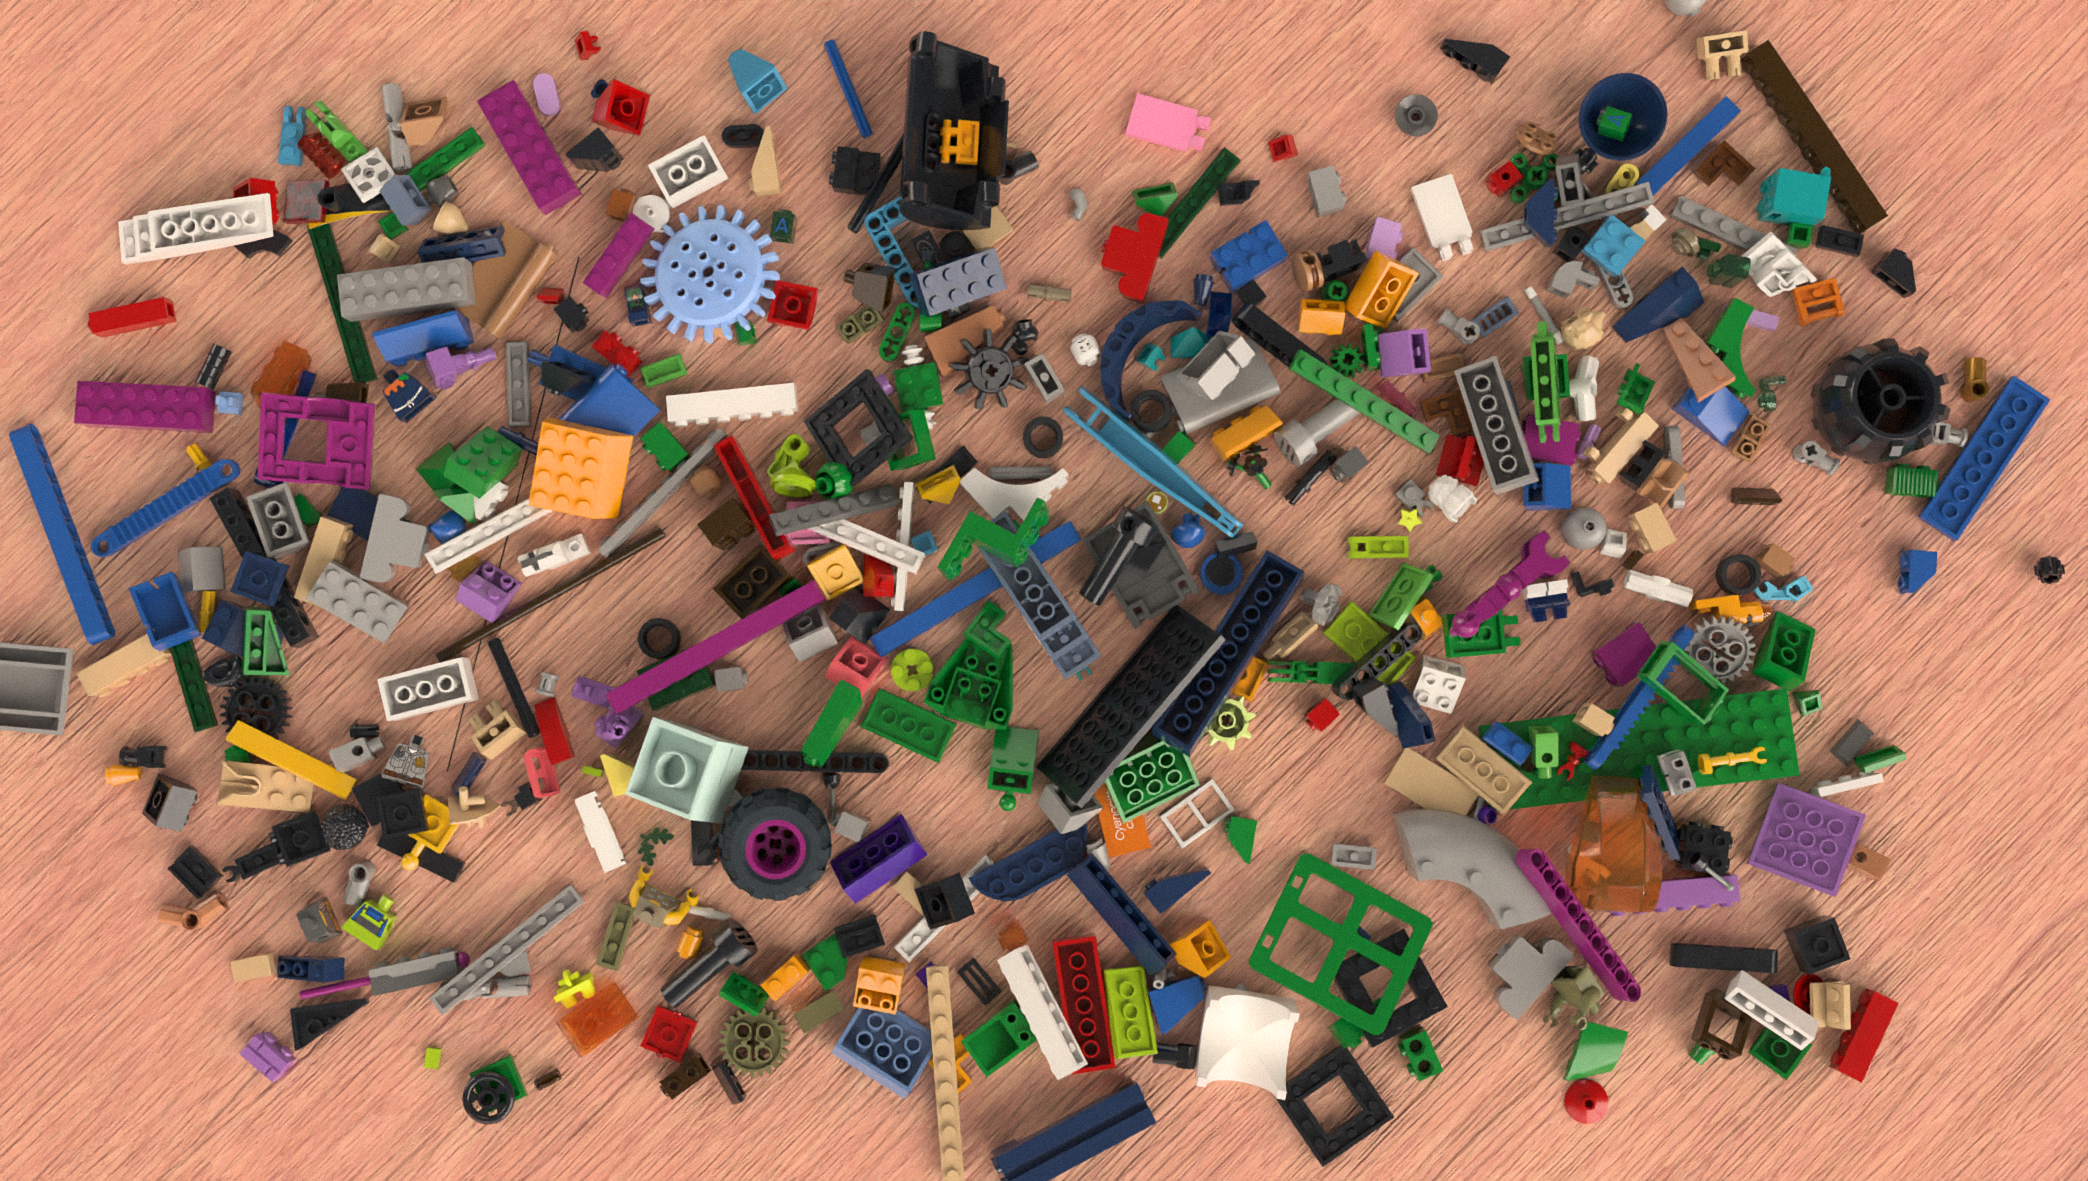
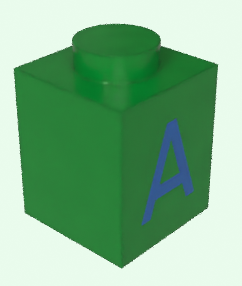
(1614, 123)

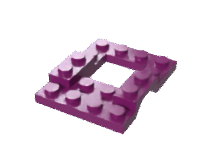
(347, 448)

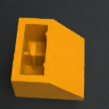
(879, 984)

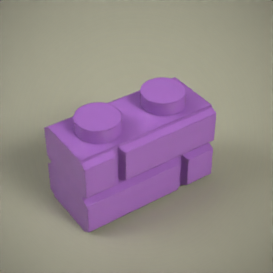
(268, 1056)

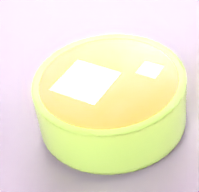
(1158, 502)

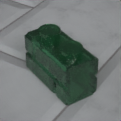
(1729, 271)

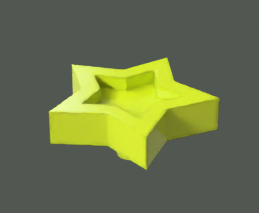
(1409, 519)

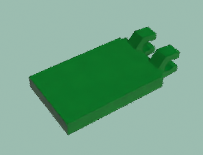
(1487, 640)

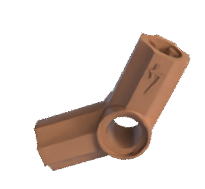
(183, 916)

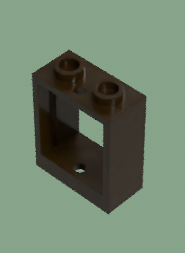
(1725, 1050)

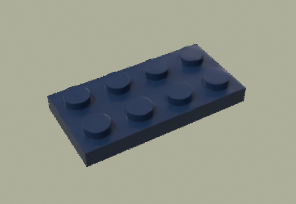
(1660, 812)

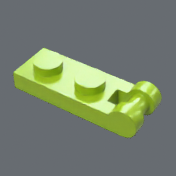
(1379, 547)

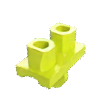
(583, 984)

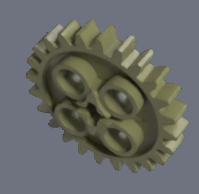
(735, 1039)

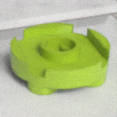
(913, 682)

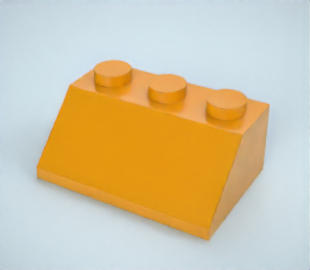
(1380, 289)
(1245, 432)

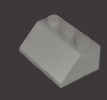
(278, 521)

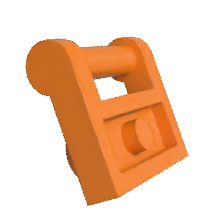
(1814, 295)

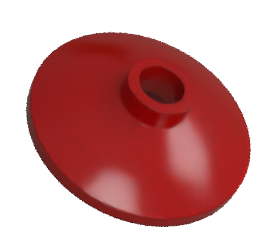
(1801, 991)
(1578, 1094)

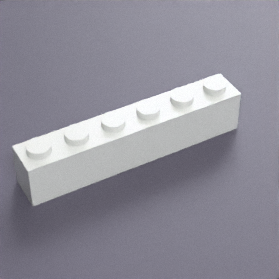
(732, 403)
(1042, 1012)

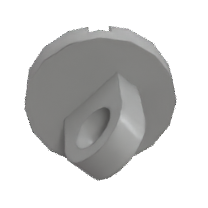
(1324, 603)

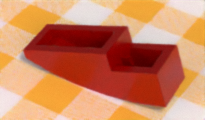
(554, 731)

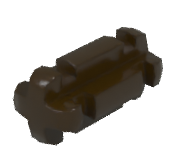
(548, 1079)

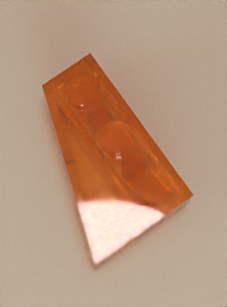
(282, 372)

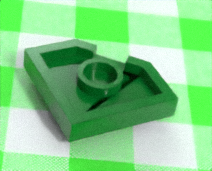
(827, 962)

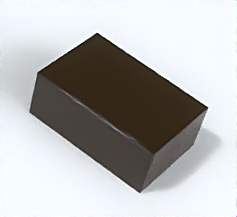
(1633, 559)

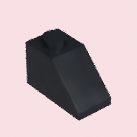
(1896, 272)

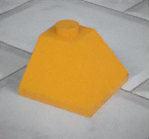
(1201, 949)

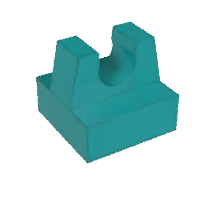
(1149, 355)

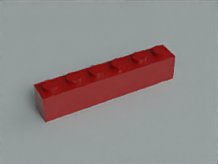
(752, 496)

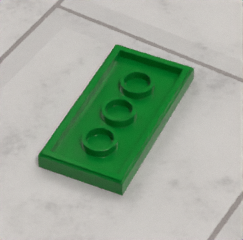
(908, 725)

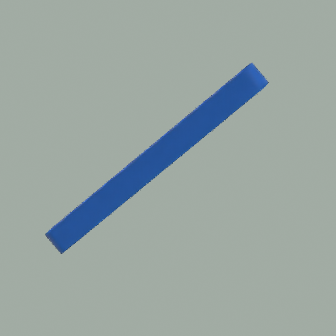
(62, 534)
(966, 594)

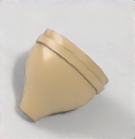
(450, 220)

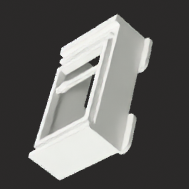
(600, 832)

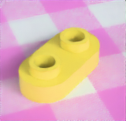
(1618, 182)

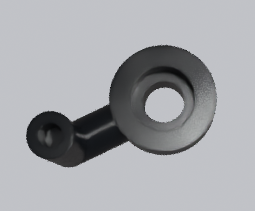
(1602, 587)

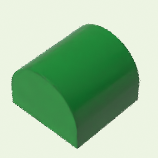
(1799, 235)
(743, 336)

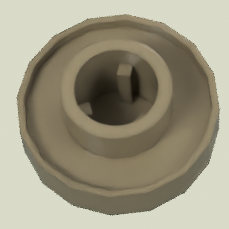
(1685, 242)

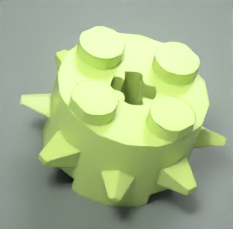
(1238, 727)

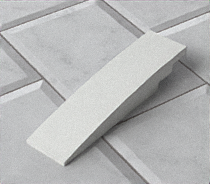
(195, 228)

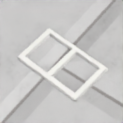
(1206, 826)

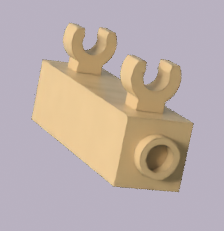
(1620, 447)

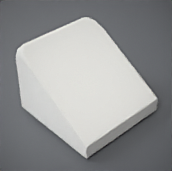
(1614, 543)

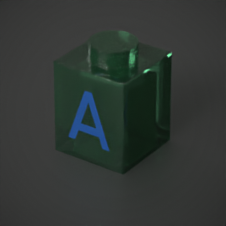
(783, 226)

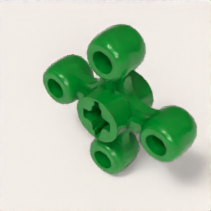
(1529, 172)

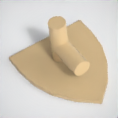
(469, 808)

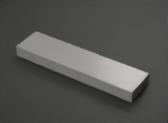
(518, 384)

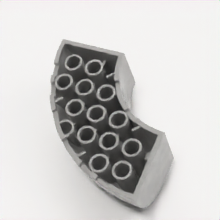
(1471, 854)

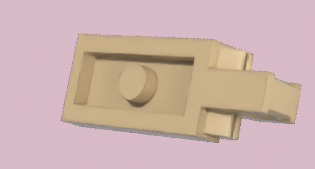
(1290, 636)

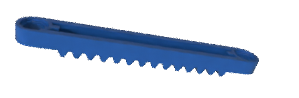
(165, 507)
(1634, 706)

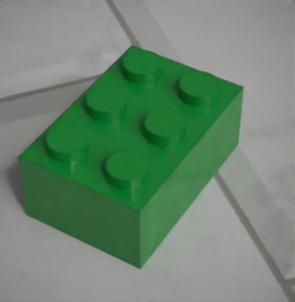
(482, 462)

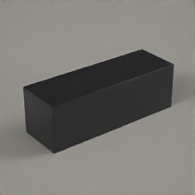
(1235, 545)

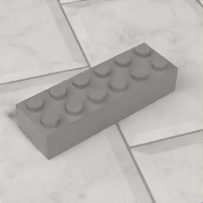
(406, 289)
(1496, 425)

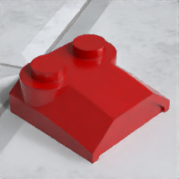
(793, 305)

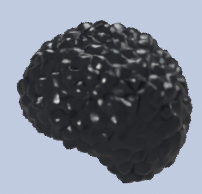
(343, 827)

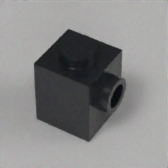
(1571, 244)
(572, 314)

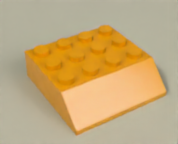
(580, 469)

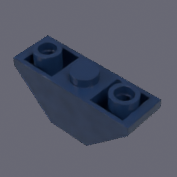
(1541, 213)

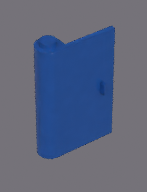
(612, 404)

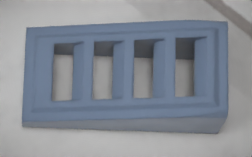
(1510, 306)

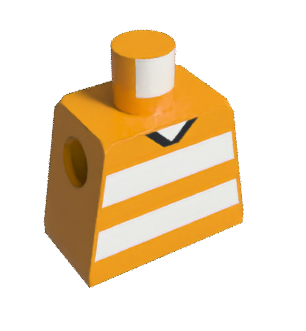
(1426, 618)

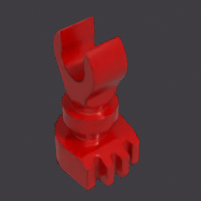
(1573, 759)

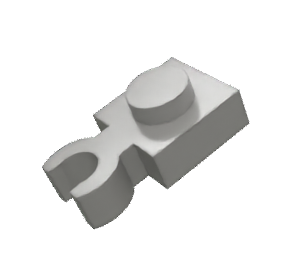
(1411, 496)

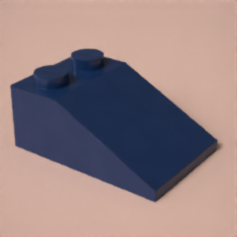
(227, 628)

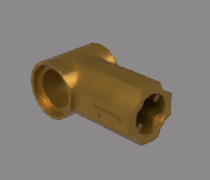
(1974, 377)

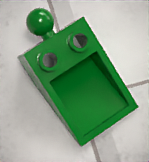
(1013, 760)
(999, 1039)

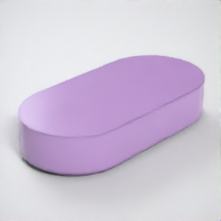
(546, 94)

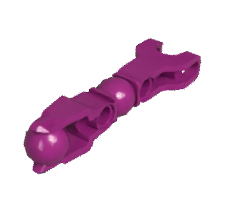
(1534, 564)

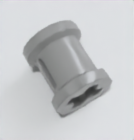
(547, 684)

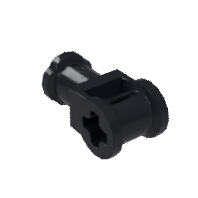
(145, 756)

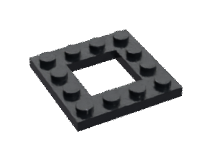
(894, 436)
(1427, 1001)
(1331, 1145)

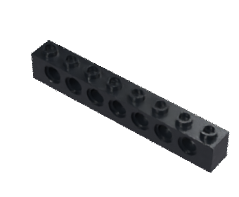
(244, 534)

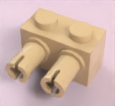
(1727, 45)
(498, 734)

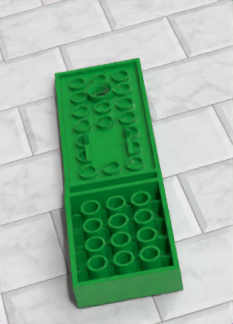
(1736, 727)

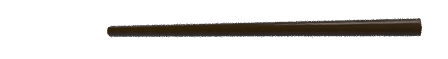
(550, 595)

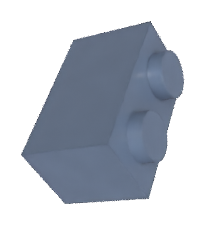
(405, 200)

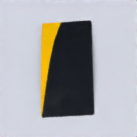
(353, 205)

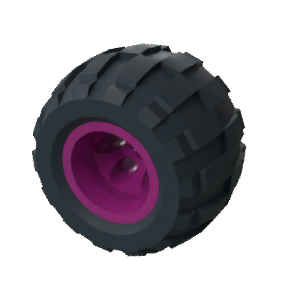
(761, 874)

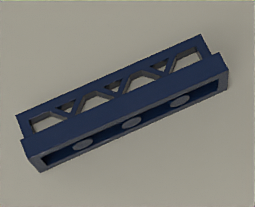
(471, 245)

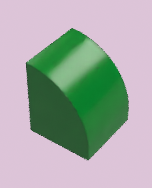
(1179, 446)

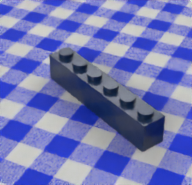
(1121, 914)

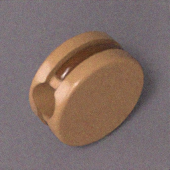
(1307, 270)

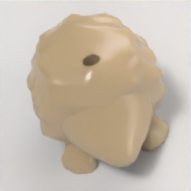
(1583, 328)

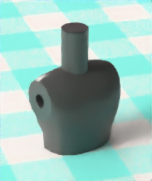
(441, 190)

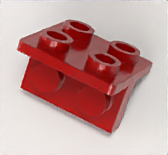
(1461, 460)

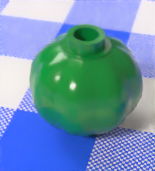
(833, 480)

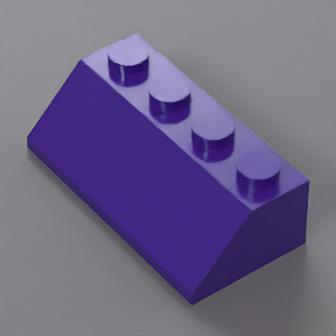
(878, 858)

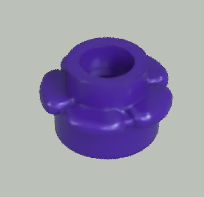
(1486, 816)

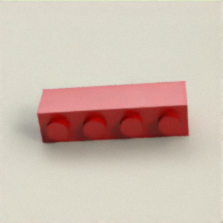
(1866, 1033)

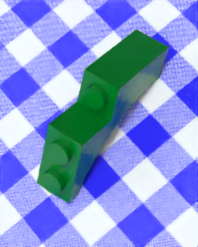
(1726, 340)

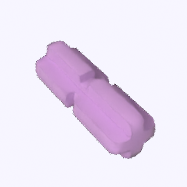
(1590, 437)

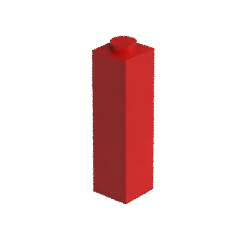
(132, 317)

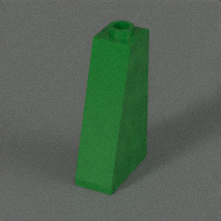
(832, 723)

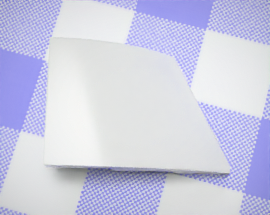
(1776, 266)

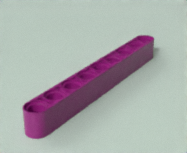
(1578, 925)

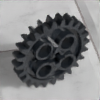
(259, 692)

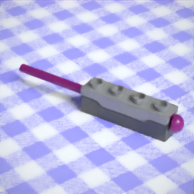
(403, 974)

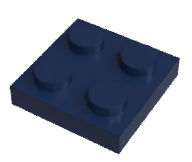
(259, 578)

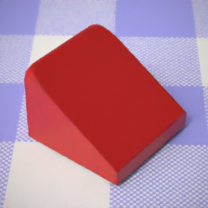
(1283, 148)
(551, 295)

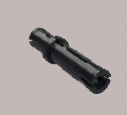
(1303, 485)

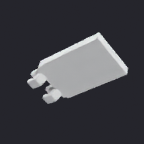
(1443, 215)

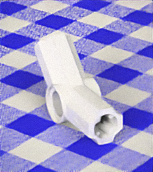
(1584, 388)

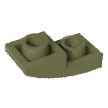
(860, 324)
(818, 1012)

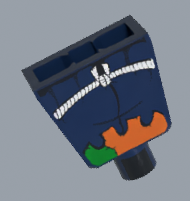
(406, 395)

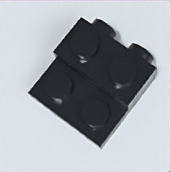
(854, 170)
(298, 839)

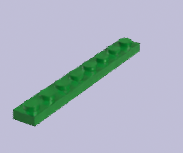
(1364, 401)

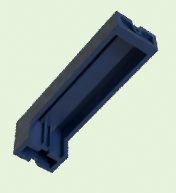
(1075, 1137)

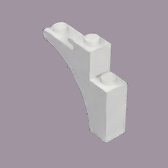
(999, 497)

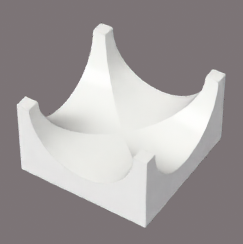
(1245, 1038)

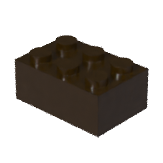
(727, 525)
(752, 582)

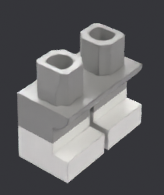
(1678, 770)

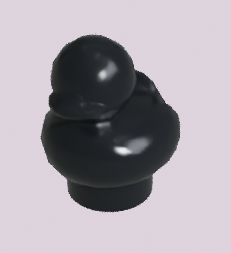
(1023, 332)

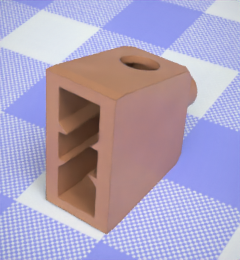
(1873, 863)

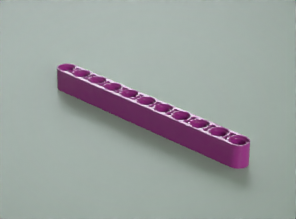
(715, 647)

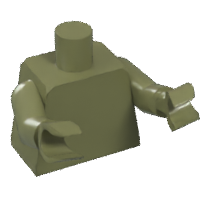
(1579, 989)

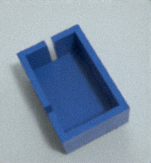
(1248, 256)
(165, 611)

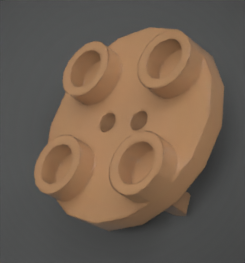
(1536, 140)

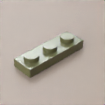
(616, 936)

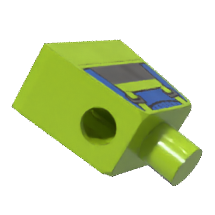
(372, 922)

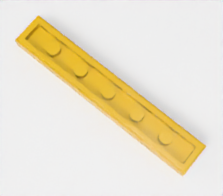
(291, 759)

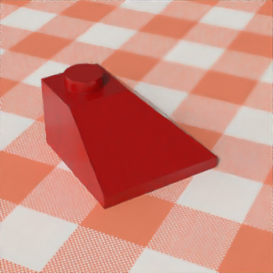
(621, 108)

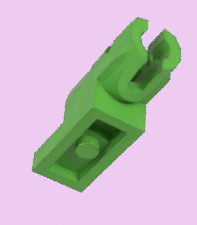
(337, 133)

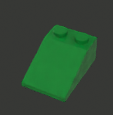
(1784, 652)

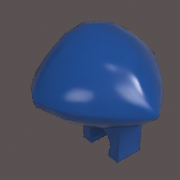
(448, 526)
(1189, 533)

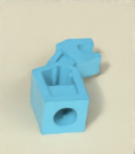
(1800, 584)

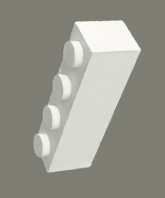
(1772, 1010)

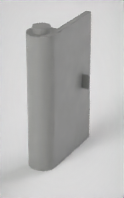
(1249, 387)

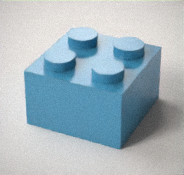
(1612, 246)

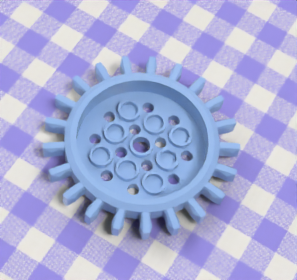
(716, 308)

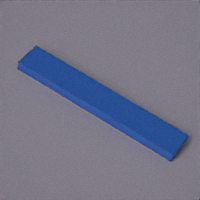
(1690, 145)

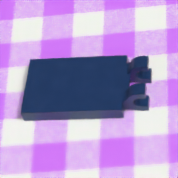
(355, 508)

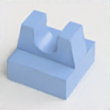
(229, 403)

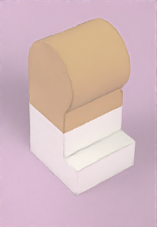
(1650, 223)

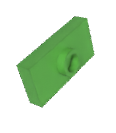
(663, 371)

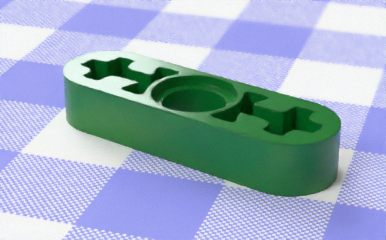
(886, 344)

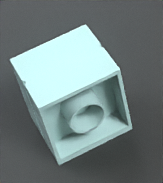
(686, 771)

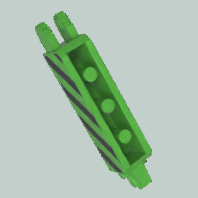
(1545, 382)

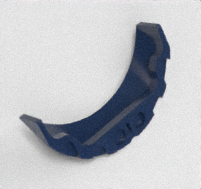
(1127, 335)

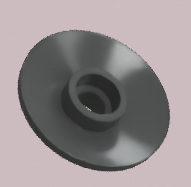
(1421, 107)

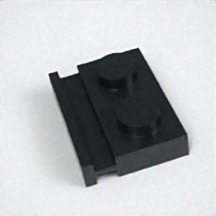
(195, 872)
(859, 936)

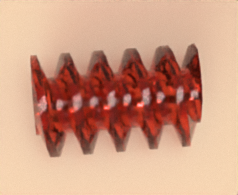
(321, 154)

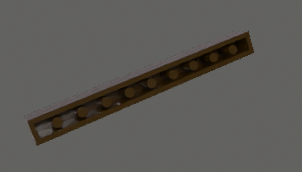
(1812, 136)

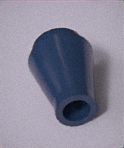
(1202, 288)

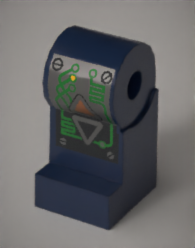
(638, 309)

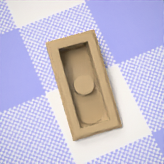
(254, 967)

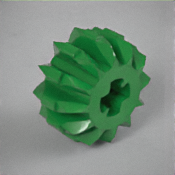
(1339, 356)

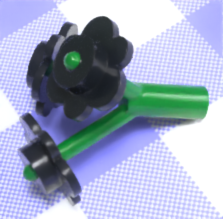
(1253, 465)

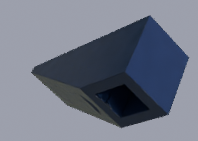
(1413, 723)
(311, 968)

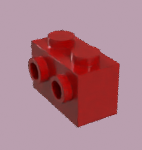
(611, 348)

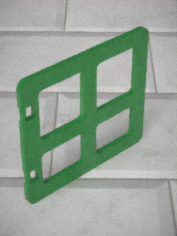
(1344, 938)

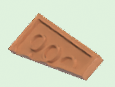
(1701, 366)

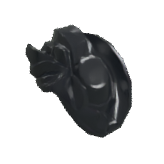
(224, 672)

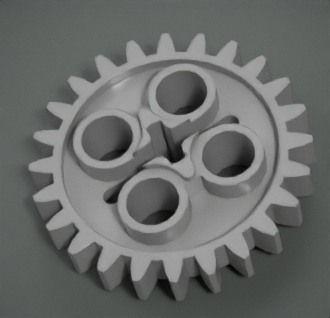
(1730, 634)

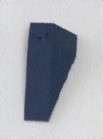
(1670, 301)

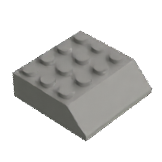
(34, 688)

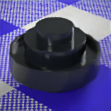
(954, 245)

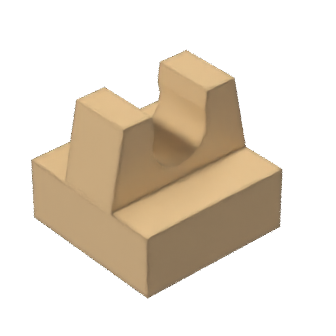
(384, 248)

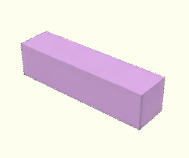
(1761, 320)

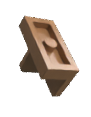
(1663, 481)

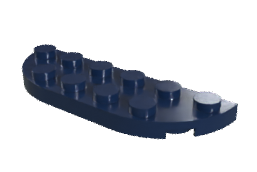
(1032, 865)

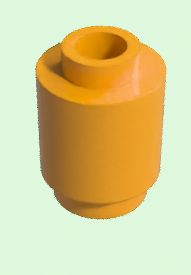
(690, 942)

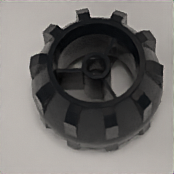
(1856, 435)

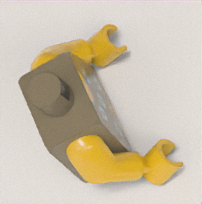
(656, 906)

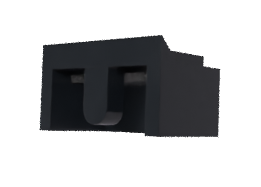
(1642, 466)

